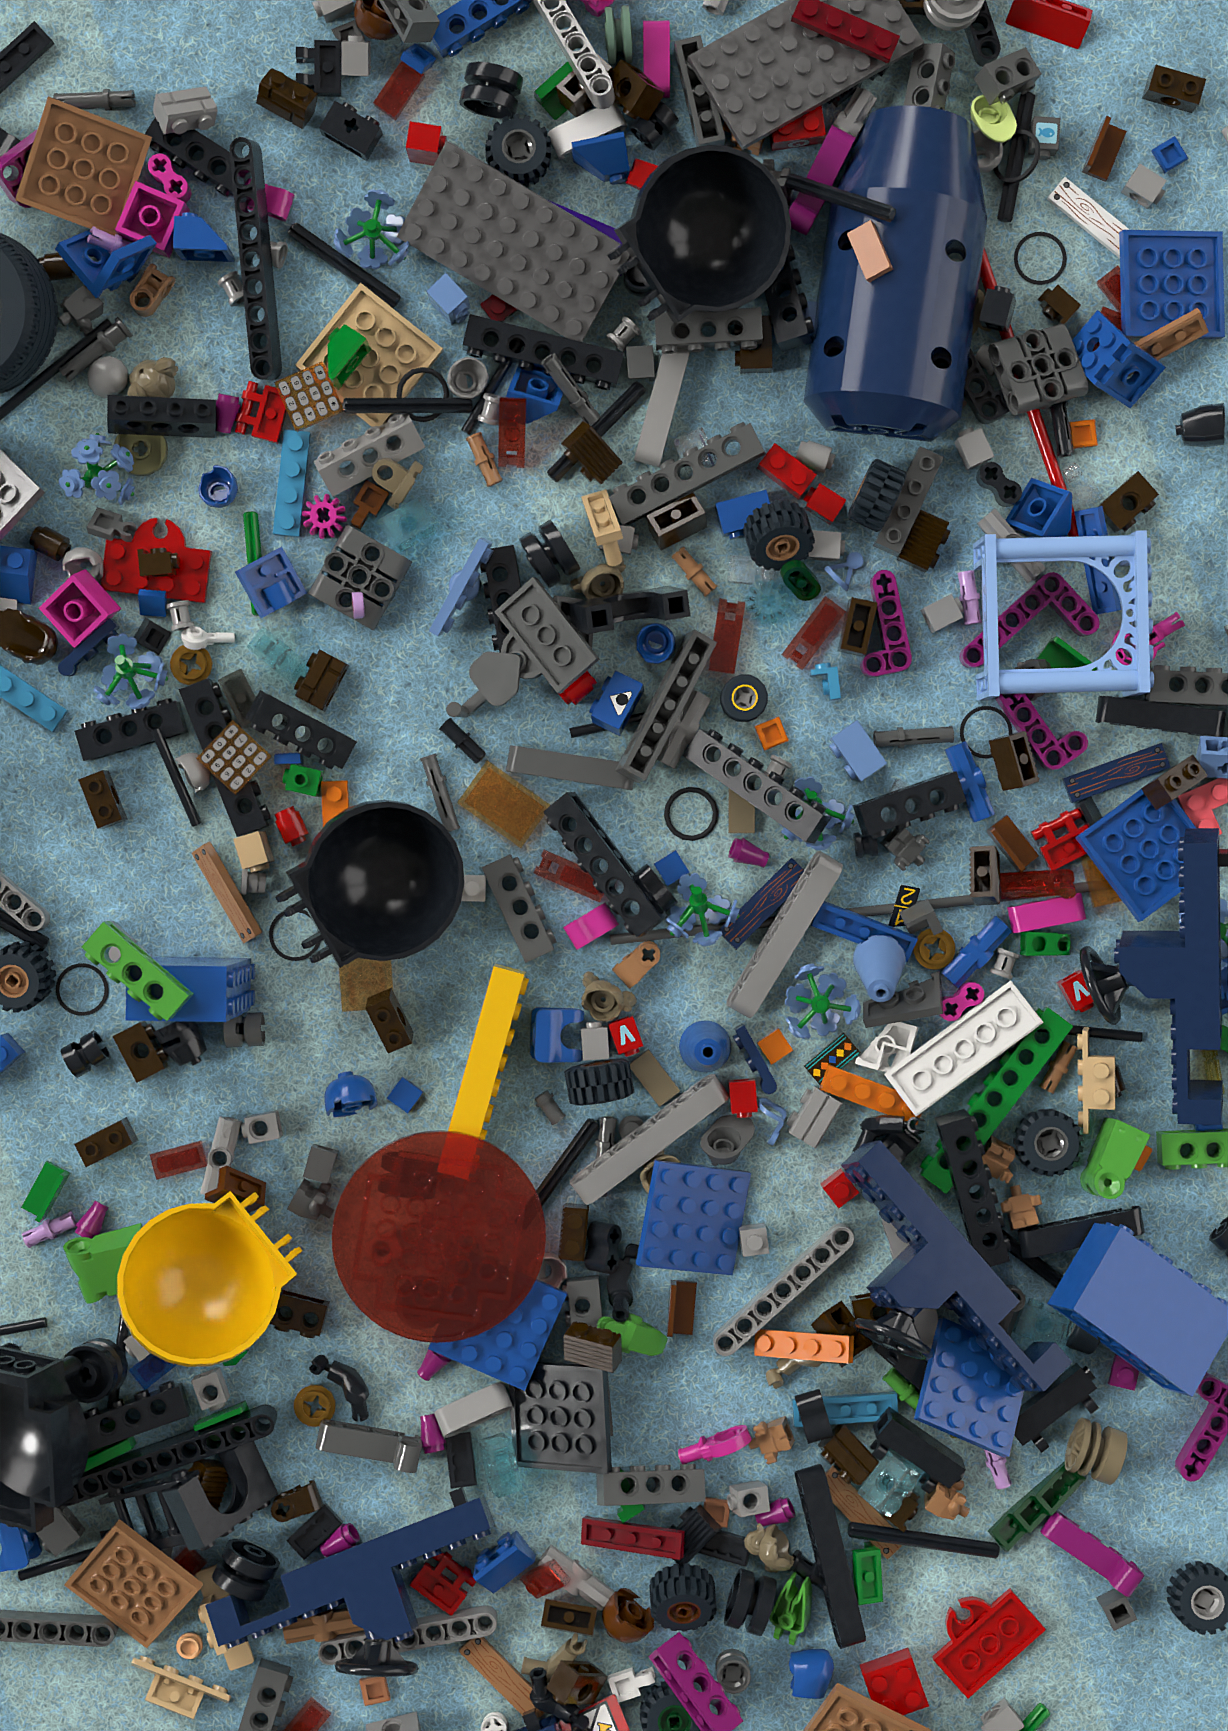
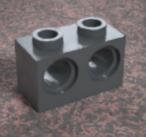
(1008, 76)

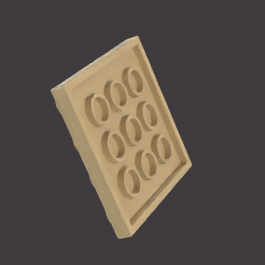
(394, 351)

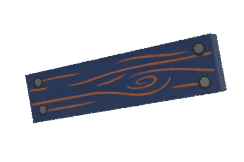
(1116, 772)
(762, 904)

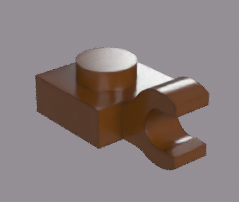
(370, 501)

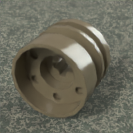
(1096, 1451)

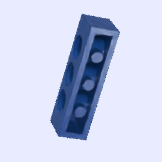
(462, 14)

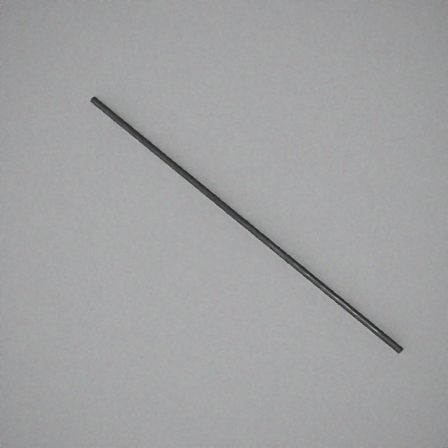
(866, 911)

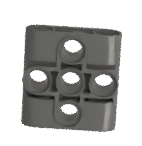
(1047, 349)
(358, 545)

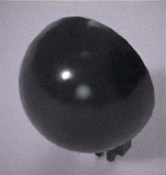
(706, 232)
(378, 883)

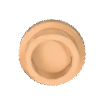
(189, 1645)

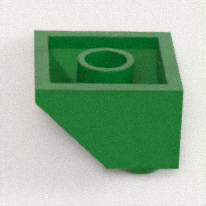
(345, 353)

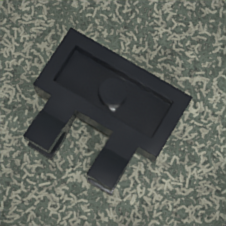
(327, 67)

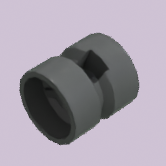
(252, 1030)
(733, 1671)

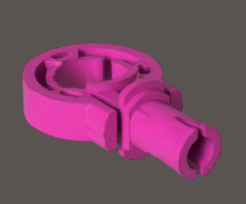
(1160, 631)
(717, 1445)

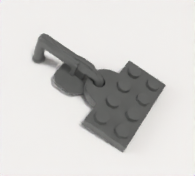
(546, 647)

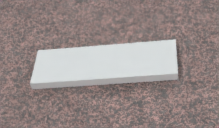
(963, 1048)

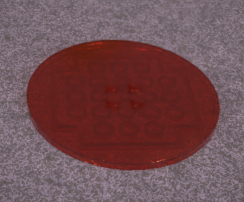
(438, 1236)

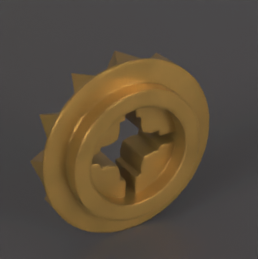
(179, 668)
(938, 960)
(303, 1410)

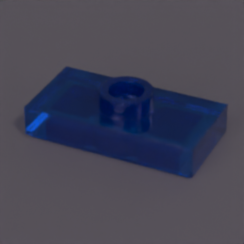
(150, 1370)

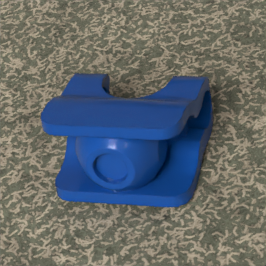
(546, 1031)
(17, 1547)

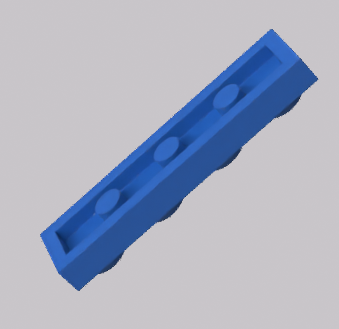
(1101, 590)
(858, 927)

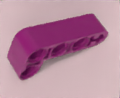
(15, 159)
(823, 170)
(884, 622)
(1049, 743)
(1203, 1430)
(1088, 1549)

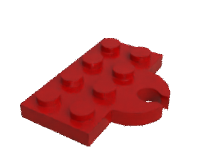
(122, 564)
(985, 1639)

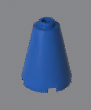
(702, 1035)

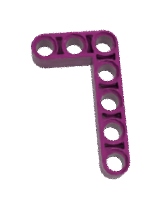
(1024, 615)

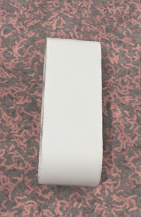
(588, 125)

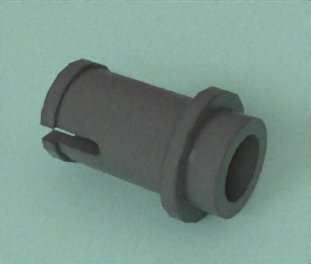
(549, 1107)

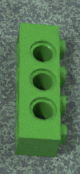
(174, 992)
(1171, 1141)

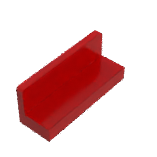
(1051, 19)

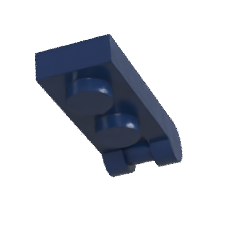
(88, 648)
(755, 1059)

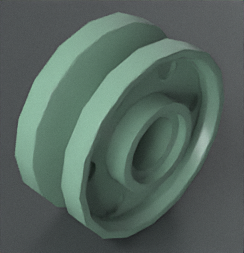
(618, 34)

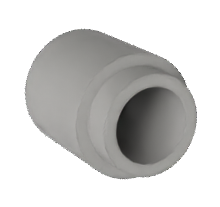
(815, 456)

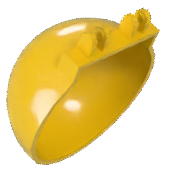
(202, 1281)

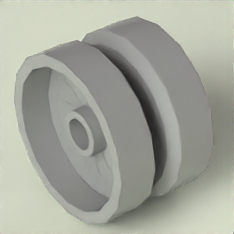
(952, 14)

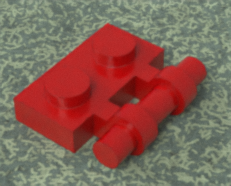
(270, 413)
(1065, 848)
(439, 1588)

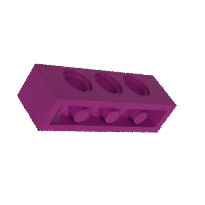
(682, 1685)

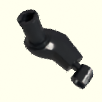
(885, 1124)
(618, 1287)
(350, 1381)
(543, 1701)

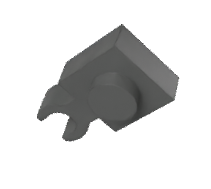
(108, 524)

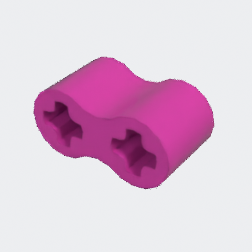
(169, 177)
(278, 202)
(591, 926)
(960, 1001)

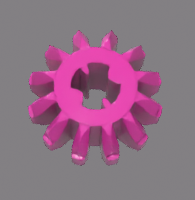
(334, 514)

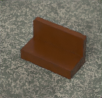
(1104, 150)
(1012, 843)
(240, 1185)
(681, 1307)

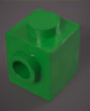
(303, 780)

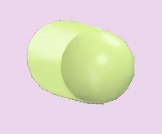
(993, 120)

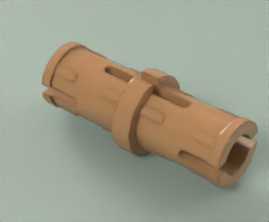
(484, 459)
(694, 571)
(1058, 1067)

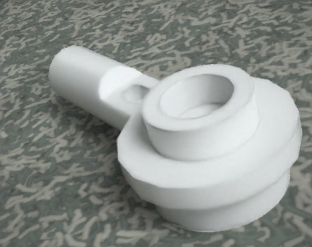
(196, 638)

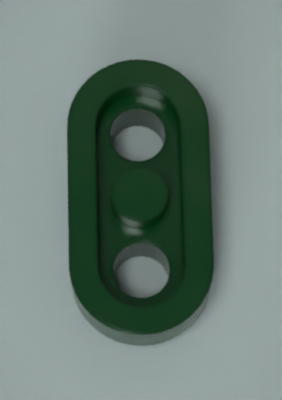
(800, 580)

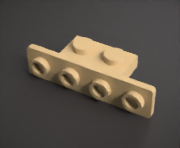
(1098, 1081)
(236, 1656)
(176, 1692)

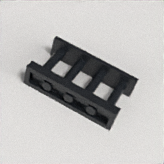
(159, 1539)

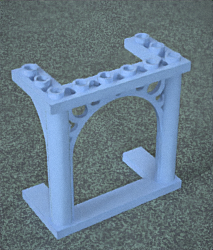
(1129, 551)

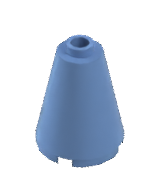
(879, 966)

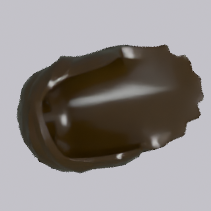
(27, 637)

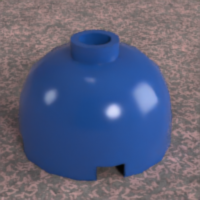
(349, 1094)

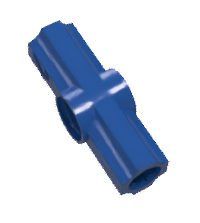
(971, 781)
(976, 952)

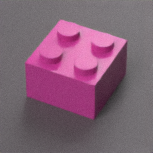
(151, 214)
(79, 607)

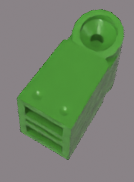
(1112, 1158)
(98, 1261)

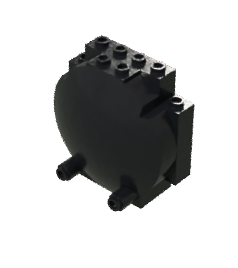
(40, 1437)

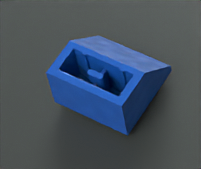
(504, 1562)

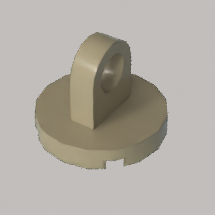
(400, 482)

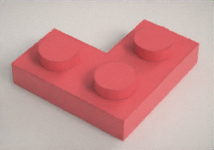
(1201, 800)

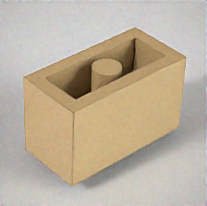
(254, 851)

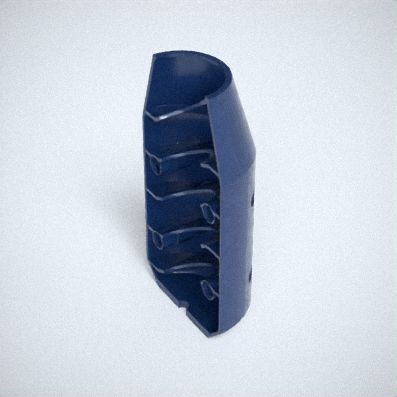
(920, 310)

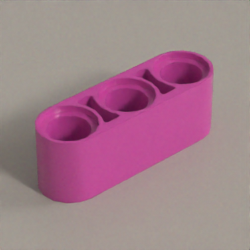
(657, 53)
(1046, 913)

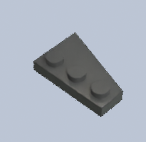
(912, 1003)

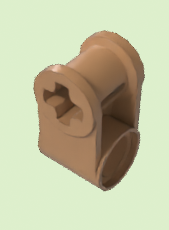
(154, 286)
(634, 967)

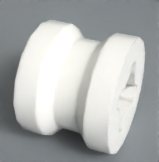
(494, 1717)

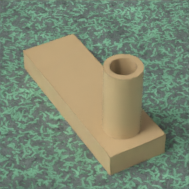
(604, 525)

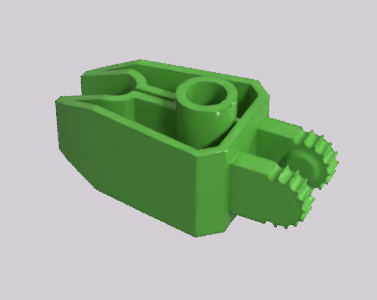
(636, 1335)
(792, 1609)

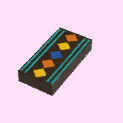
(836, 1053)

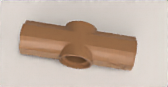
(320, 1627)

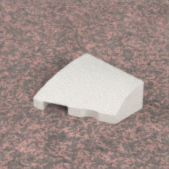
(895, 1038)

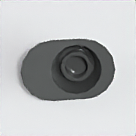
(727, 1139)

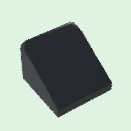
(152, 636)
(1089, 811)

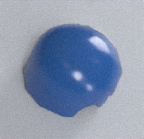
(218, 477)
(658, 634)

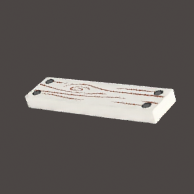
(1088, 214)

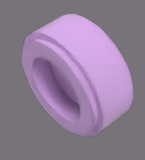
(358, 605)

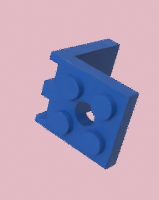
(111, 268)
(1115, 360)

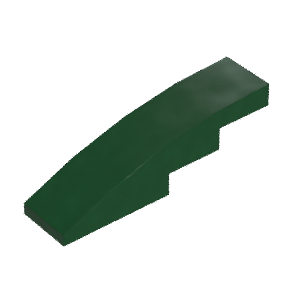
(1035, 1506)

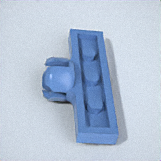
(462, 587)

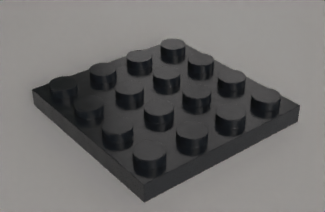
(562, 1419)

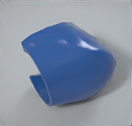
(811, 1673)

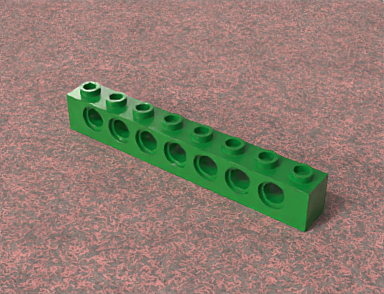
(1025, 1073)

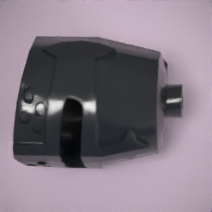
(1203, 426)
(187, 1048)

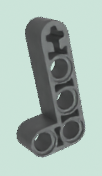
(370, 1444)

